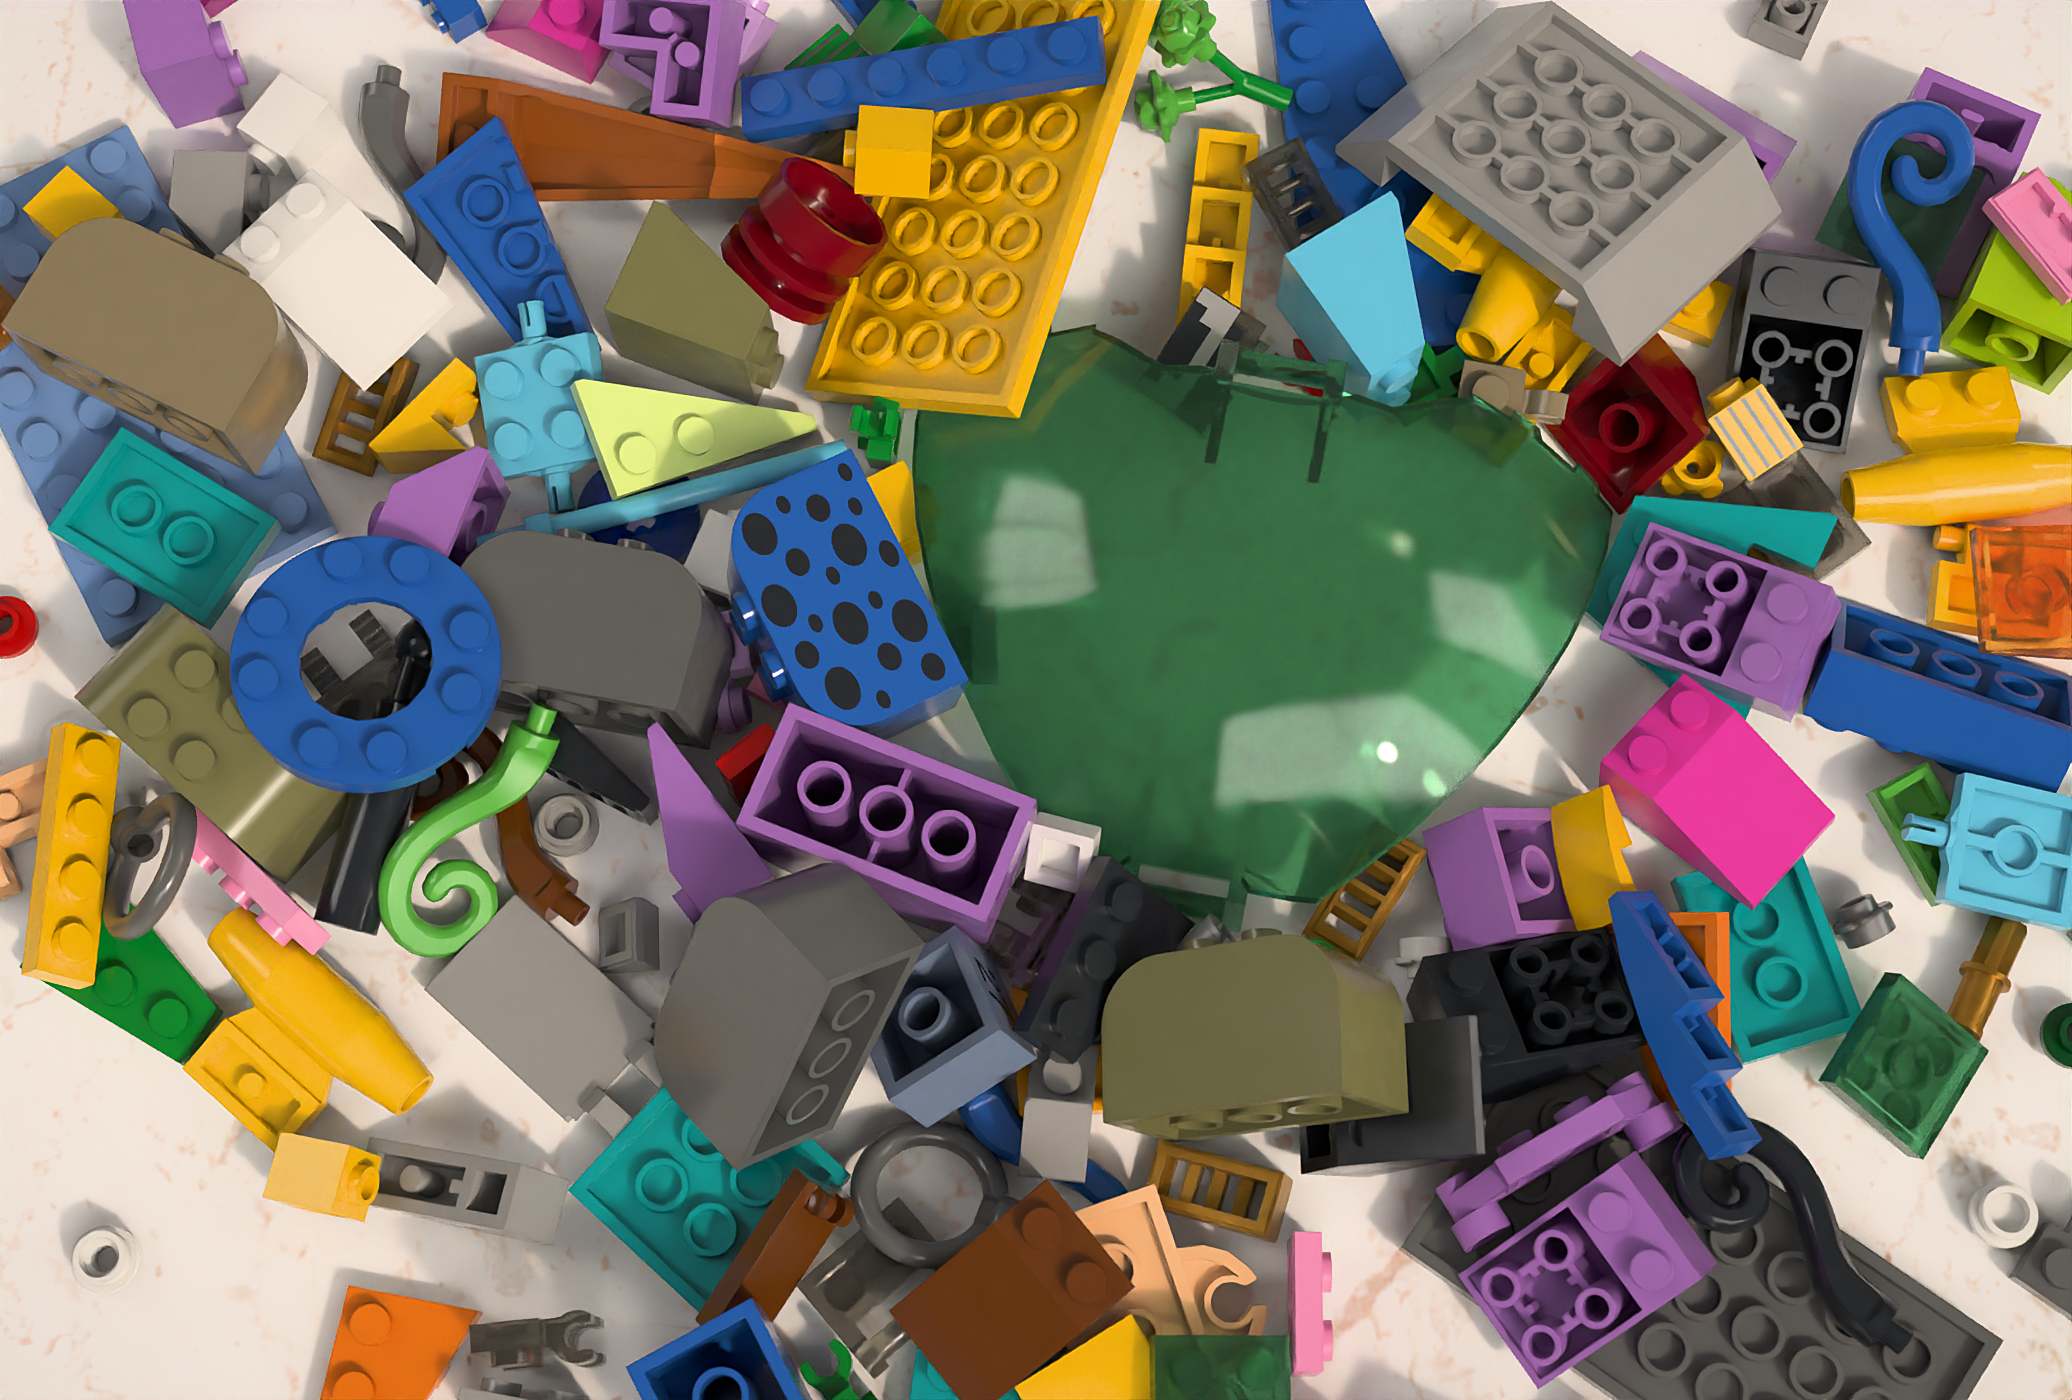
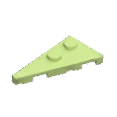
(663, 436)

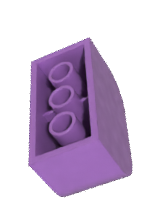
(911, 826)

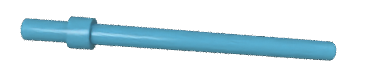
(678, 495)

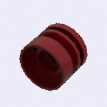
(804, 241)

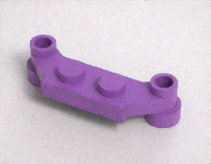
(1523, 1158)

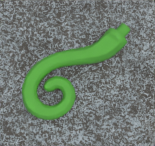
(515, 772)

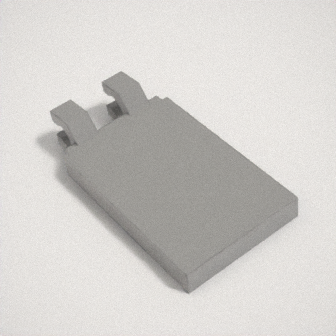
(548, 1015)

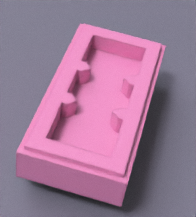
(2038, 227)

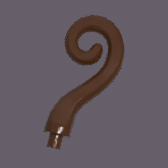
(528, 869)

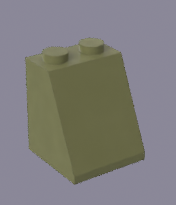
(692, 313)

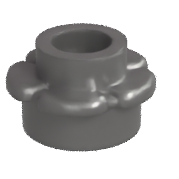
(1863, 921)

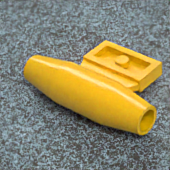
(1510, 292)
(1958, 455)
(304, 1029)

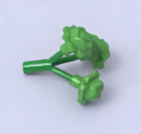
(1178, 35)

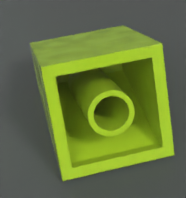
(2010, 316)

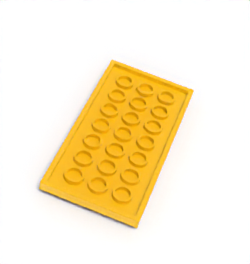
(978, 269)

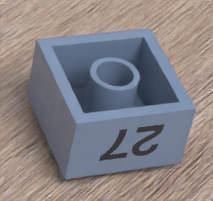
(948, 1031)

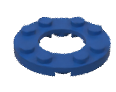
(380, 751)

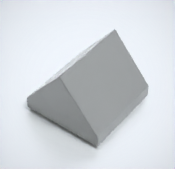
(629, 936)

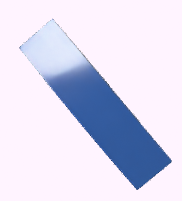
(1672, 1005)

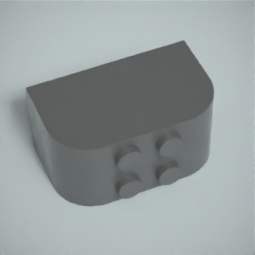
(604, 634)
(781, 1008)

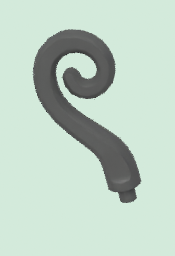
(382, 129)

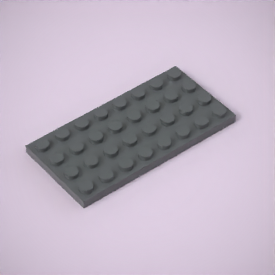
(1752, 1319)

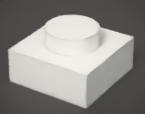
(1060, 851)

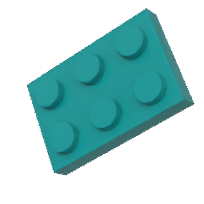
(165, 528)
(1783, 965)

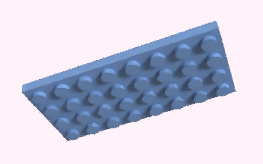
(63, 431)

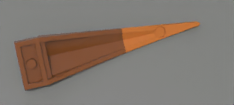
(603, 151)

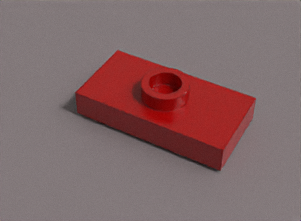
(742, 762)

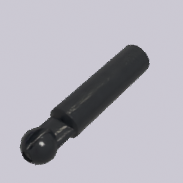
(374, 819)

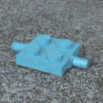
(530, 405)
(2003, 851)

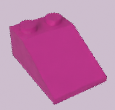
(1714, 792)

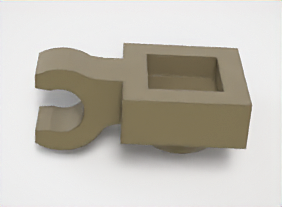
(1505, 390)

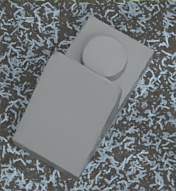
(1058, 1117)

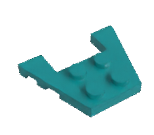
(1782, 533)

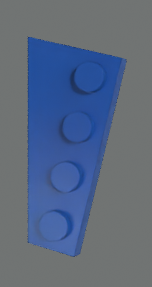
(497, 233)

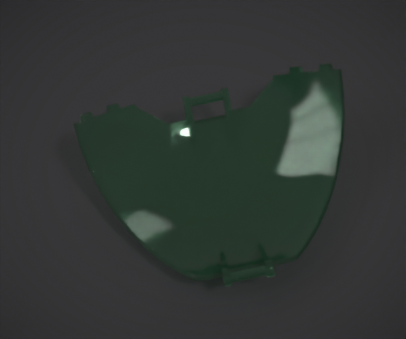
(1247, 607)

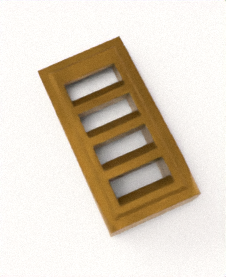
(394, 396)
(1406, 854)
(1272, 1208)

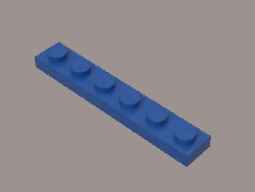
(925, 77)

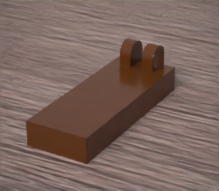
(781, 1246)

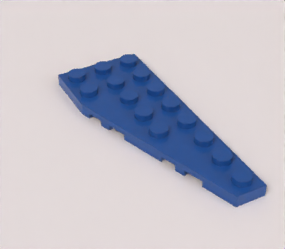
(1338, 80)

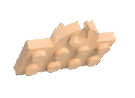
(1169, 1281)

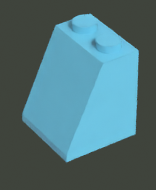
(1357, 301)

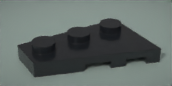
(1102, 935)

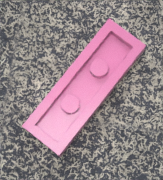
(250, 884)

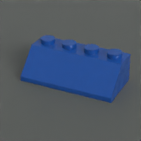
(1942, 699)

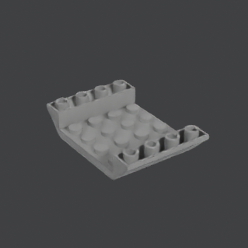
(1576, 168)

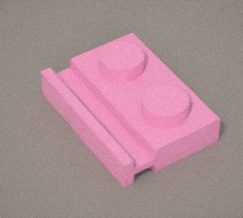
(1307, 1281)

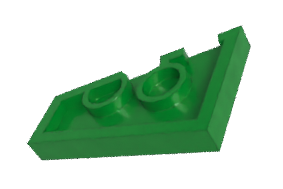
(148, 994)

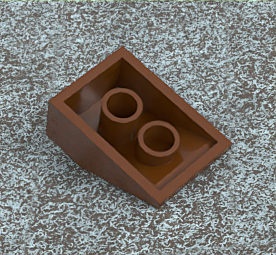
(1012, 1297)

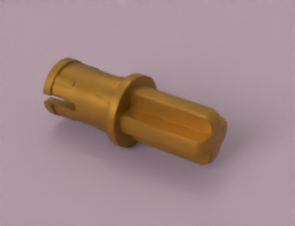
(1987, 974)

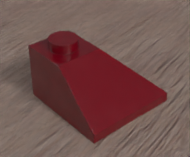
(1633, 421)

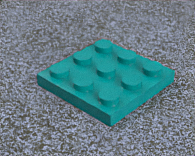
(682, 1200)

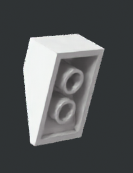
(339, 279)

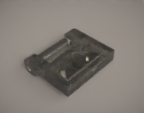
(858, 1281)

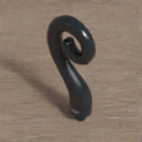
(1841, 1288)

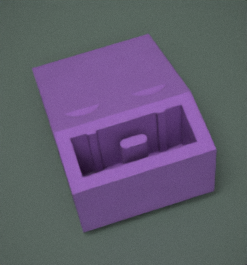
(2000, 142)
(1723, 620)
(1588, 1270)

